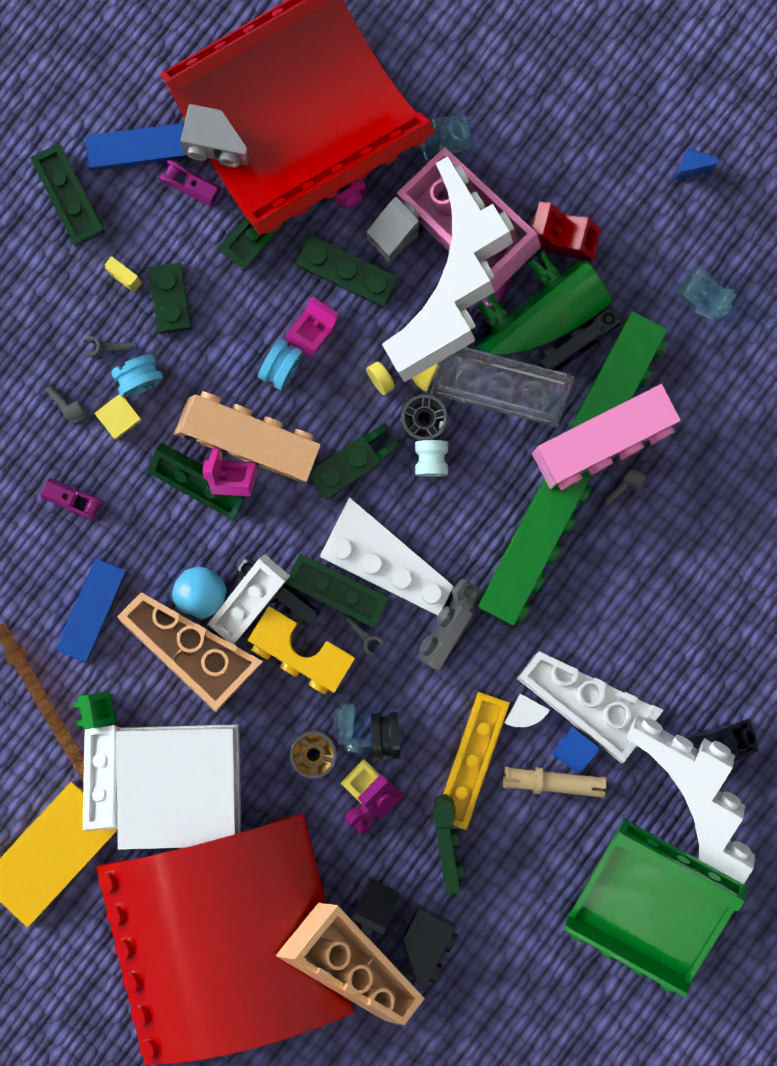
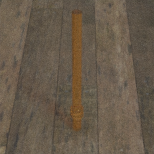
(17, 656)

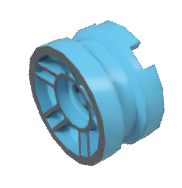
(281, 364)
(137, 376)

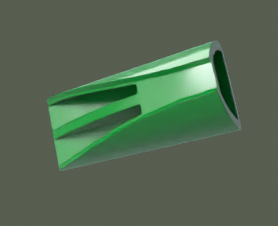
(553, 311)

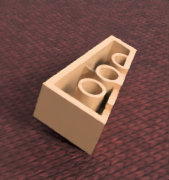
(248, 437)
(193, 653)
(347, 961)

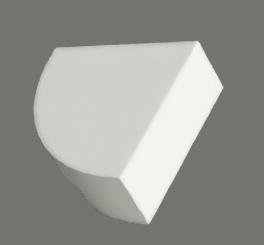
(525, 712)

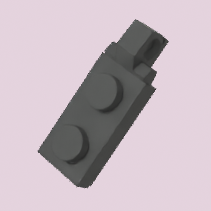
(449, 625)

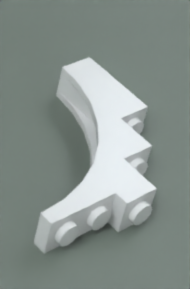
(444, 322)
(699, 777)

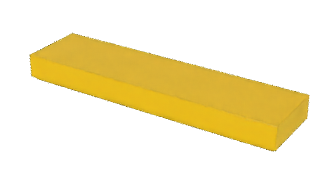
(474, 755)

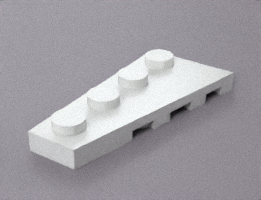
(381, 558)
(587, 703)

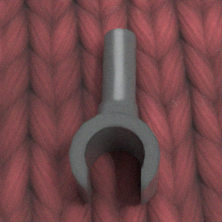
(102, 347)
(72, 412)
(632, 478)
(362, 634)

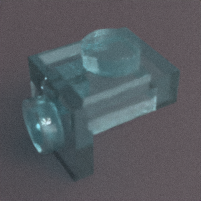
(450, 133)
(706, 295)
(344, 722)

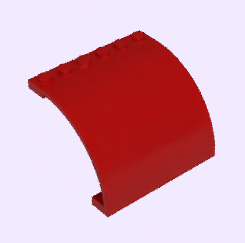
(303, 104)
(203, 942)

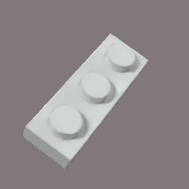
(248, 599)
(100, 779)

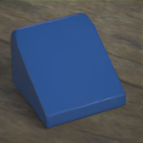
(695, 163)
(576, 750)

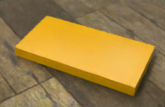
(48, 856)

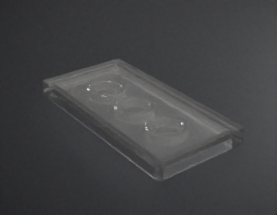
(503, 385)

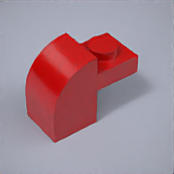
(565, 234)

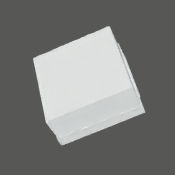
(177, 785)

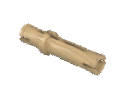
(554, 782)

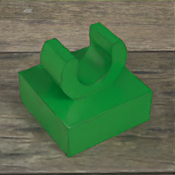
(95, 710)

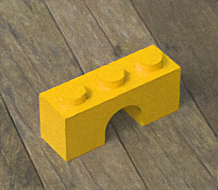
(274, 638)

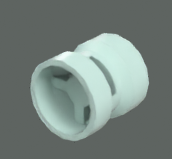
(431, 458)

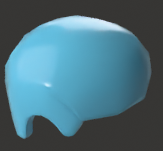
(199, 592)

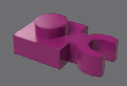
(376, 801)

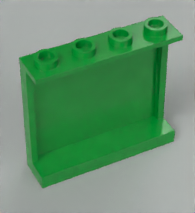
(654, 907)

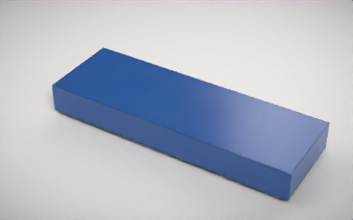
(134, 147)
(91, 610)

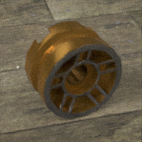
(304, 765)

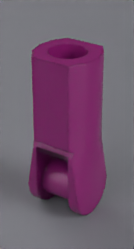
(193, 185)
(68, 497)

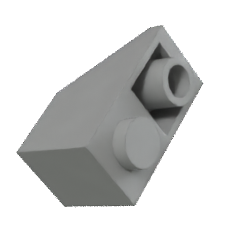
(211, 136)
(394, 229)

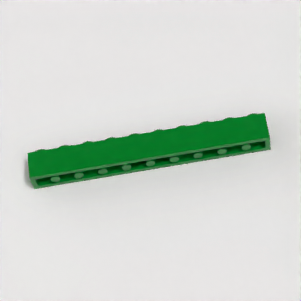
(551, 508)

